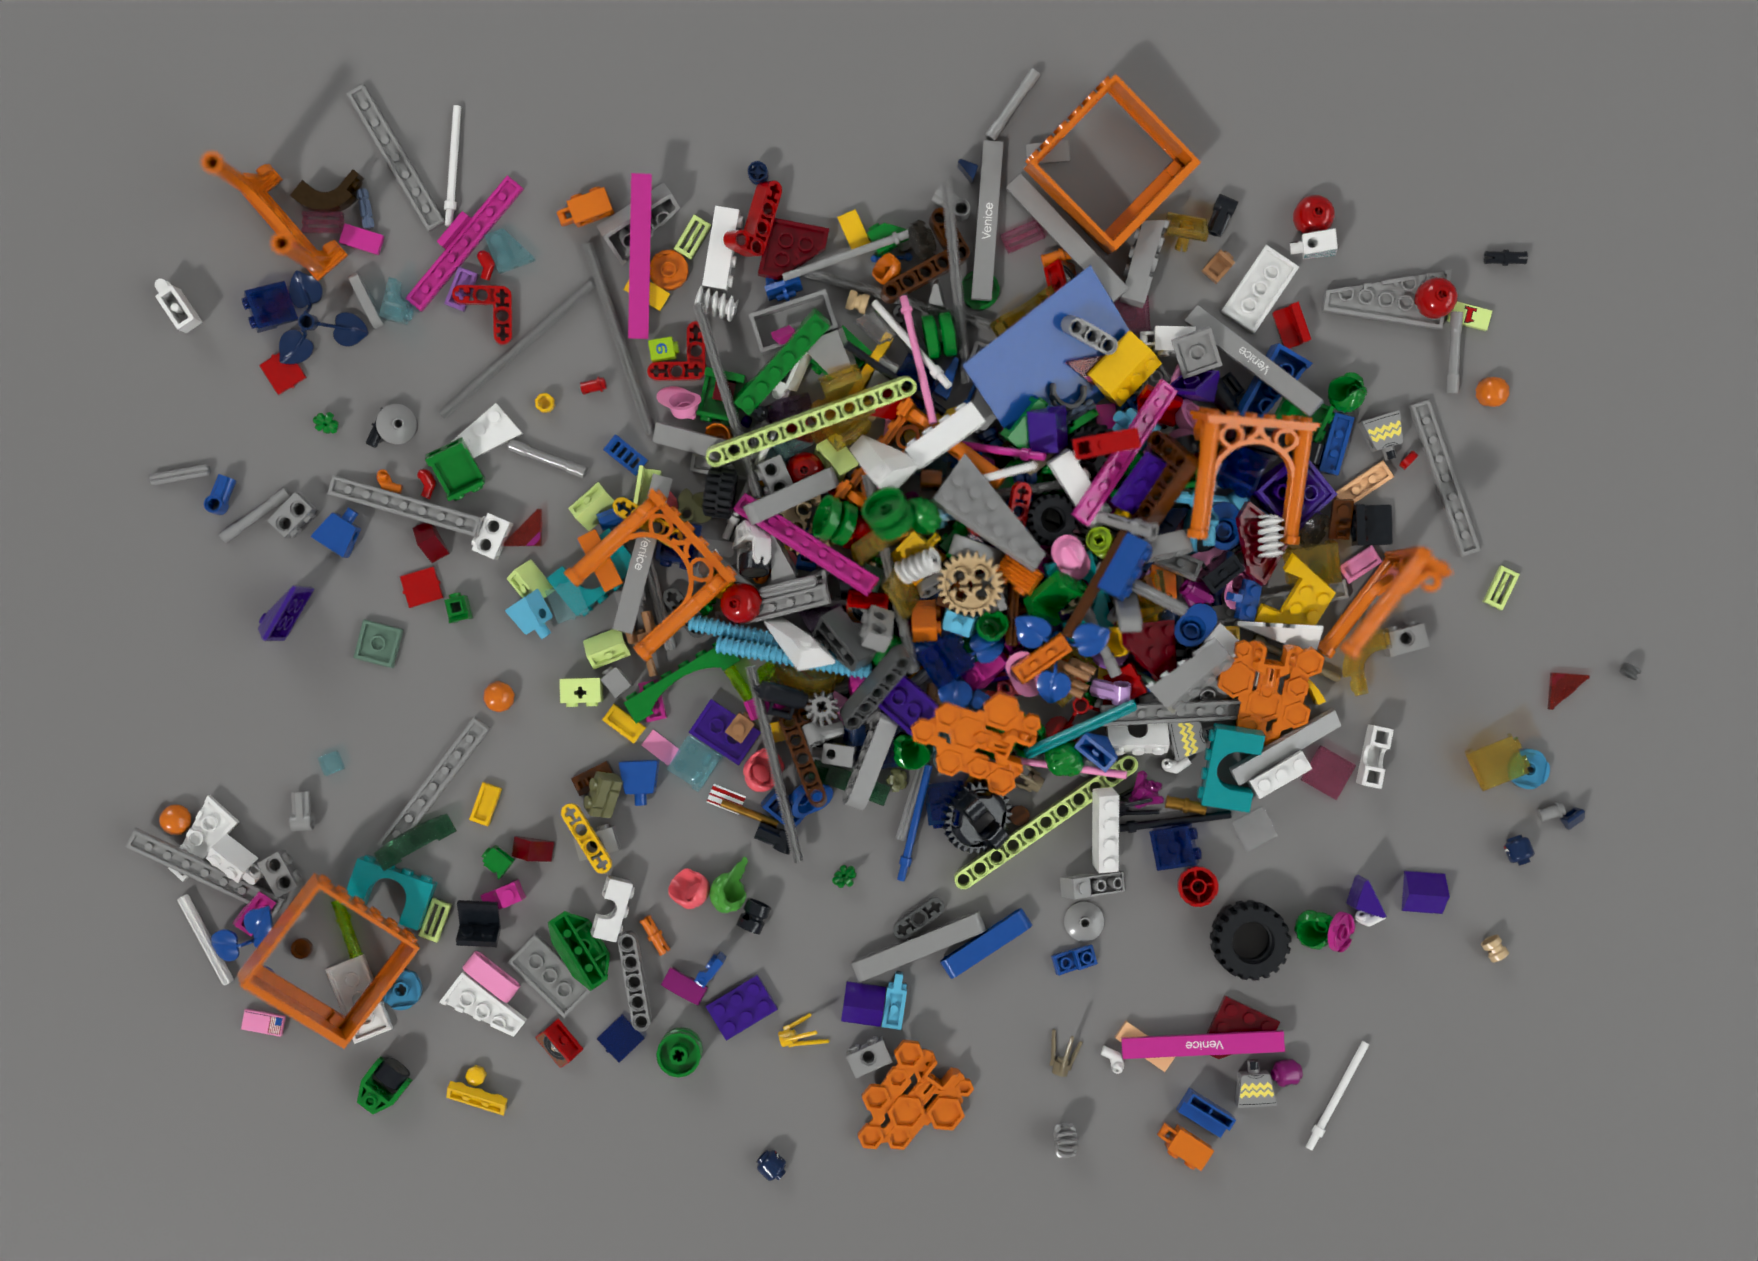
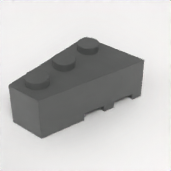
(843, 638)

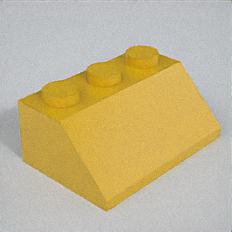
(1125, 369)

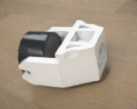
(753, 550)

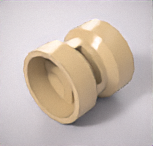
(857, 301)
(1495, 948)

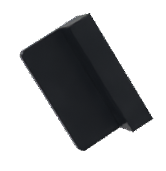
(1221, 571)

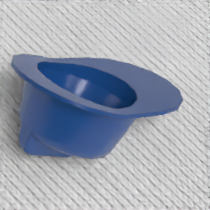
(1226, 532)
(1195, 625)
(800, 804)

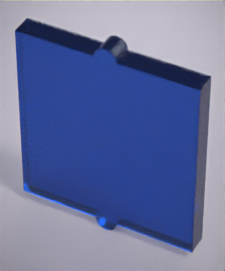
(620, 1038)

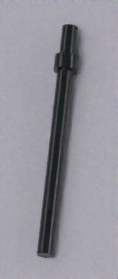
(890, 375)
(1132, 826)

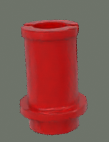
(593, 385)

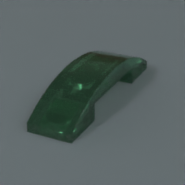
(839, 778)
(414, 839)

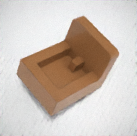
(1218, 266)
(740, 727)

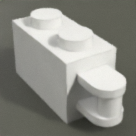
(177, 306)
(1162, 338)
(792, 379)
(234, 860)

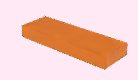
(607, 572)
(1041, 658)

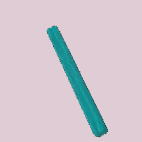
(1080, 729)

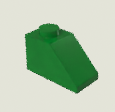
(881, 231)

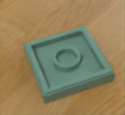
(378, 643)

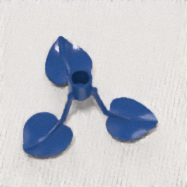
(1034, 630)
(959, 691)
(256, 922)

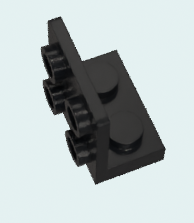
(1371, 525)
(478, 923)

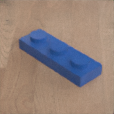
(1336, 444)

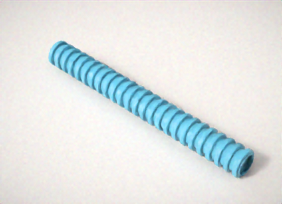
(730, 630)
(777, 654)

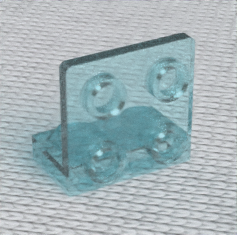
(694, 763)

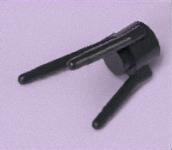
(1124, 805)

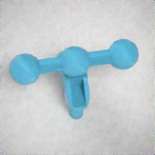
(1188, 498)

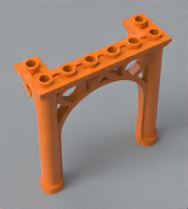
(288, 237)
(910, 413)
(1209, 432)
(626, 531)
(1394, 577)

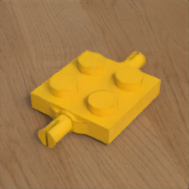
(913, 544)

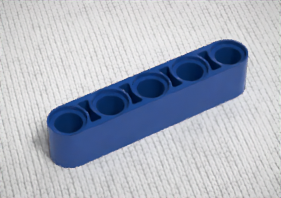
(986, 943)

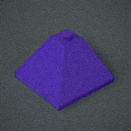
(1272, 492)
(281, 617)

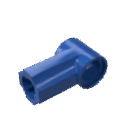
(221, 492)
(609, 519)

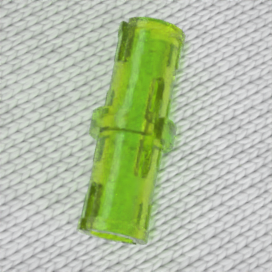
(765, 672)

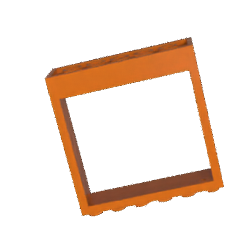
(1148, 201)
(305, 1007)

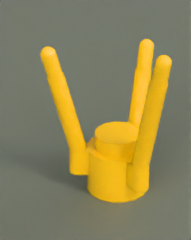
(790, 1037)

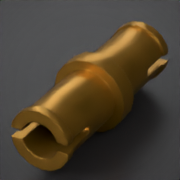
(1185, 805)

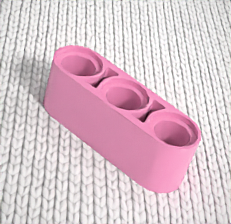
(491, 976)

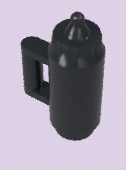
(1224, 398)
(781, 695)

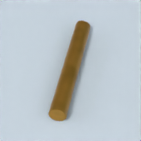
(749, 813)

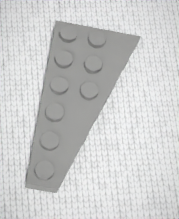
(1384, 301)
(978, 506)

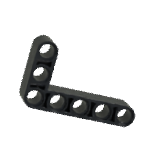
(1315, 452)

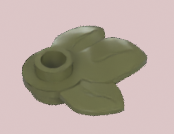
(694, 504)

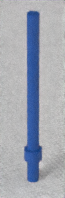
(905, 859)

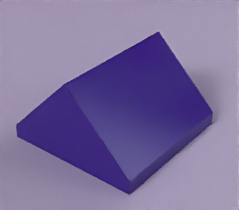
(1198, 387)
(1047, 429)
(1424, 892)
(1364, 898)
(863, 1004)

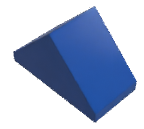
(1097, 750)

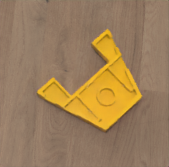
(1306, 600)

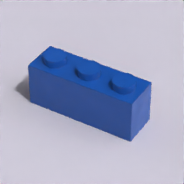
(1125, 567)

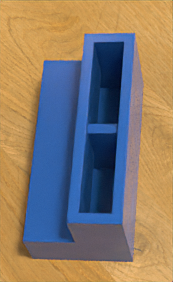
(1205, 1113)

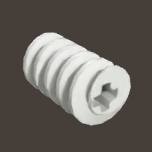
(716, 304)
(1270, 535)
(918, 566)

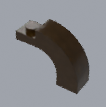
(330, 201)

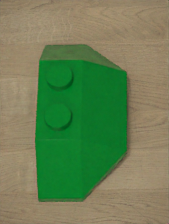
(581, 953)

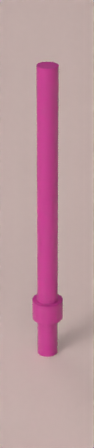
(1024, 453)

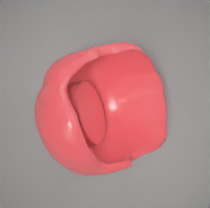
(758, 772)
(689, 889)

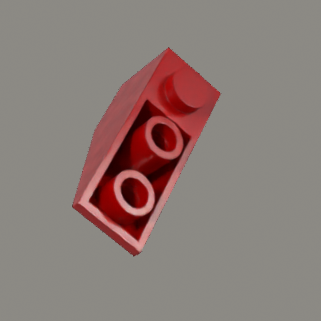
(1106, 443)

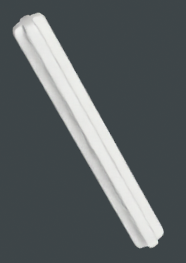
(205, 939)

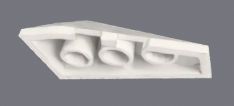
(883, 463)
(1290, 634)
(798, 645)

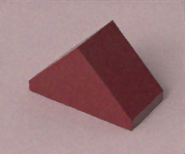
(430, 541)
(533, 849)

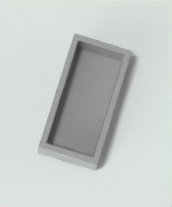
(786, 314)

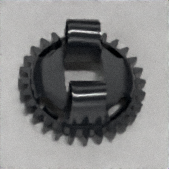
(972, 808)

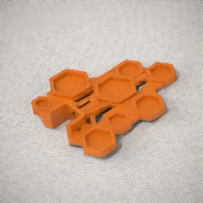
(1265, 702)
(969, 733)
(907, 1110)

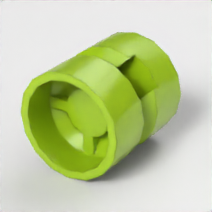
(1099, 541)

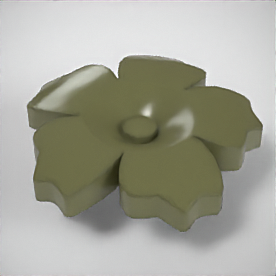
(897, 780)

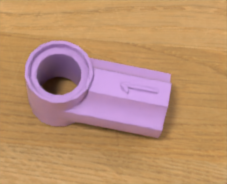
(1117, 691)

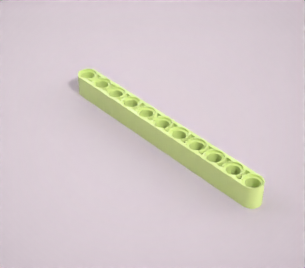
(818, 413)
(1039, 830)

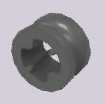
(1630, 671)

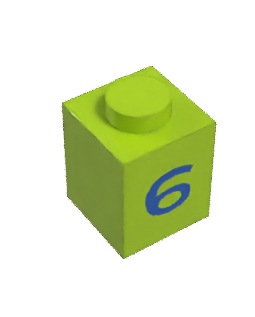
(663, 349)

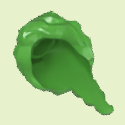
(727, 891)

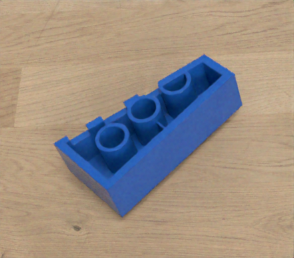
(1259, 396)

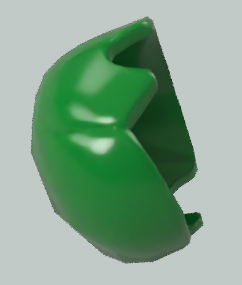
(992, 626)

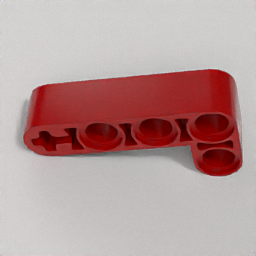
(754, 237)

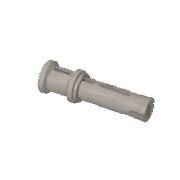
(1136, 526)

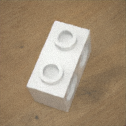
(496, 538)

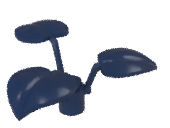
(293, 345)

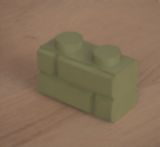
(603, 794)

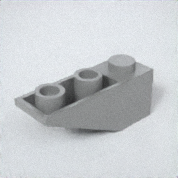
(781, 564)
(1091, 884)

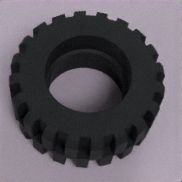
(1269, 958)

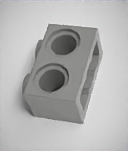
(780, 474)
(289, 511)
(877, 628)
(276, 876)

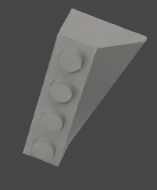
(617, 227)
(1143, 261)
(1191, 676)

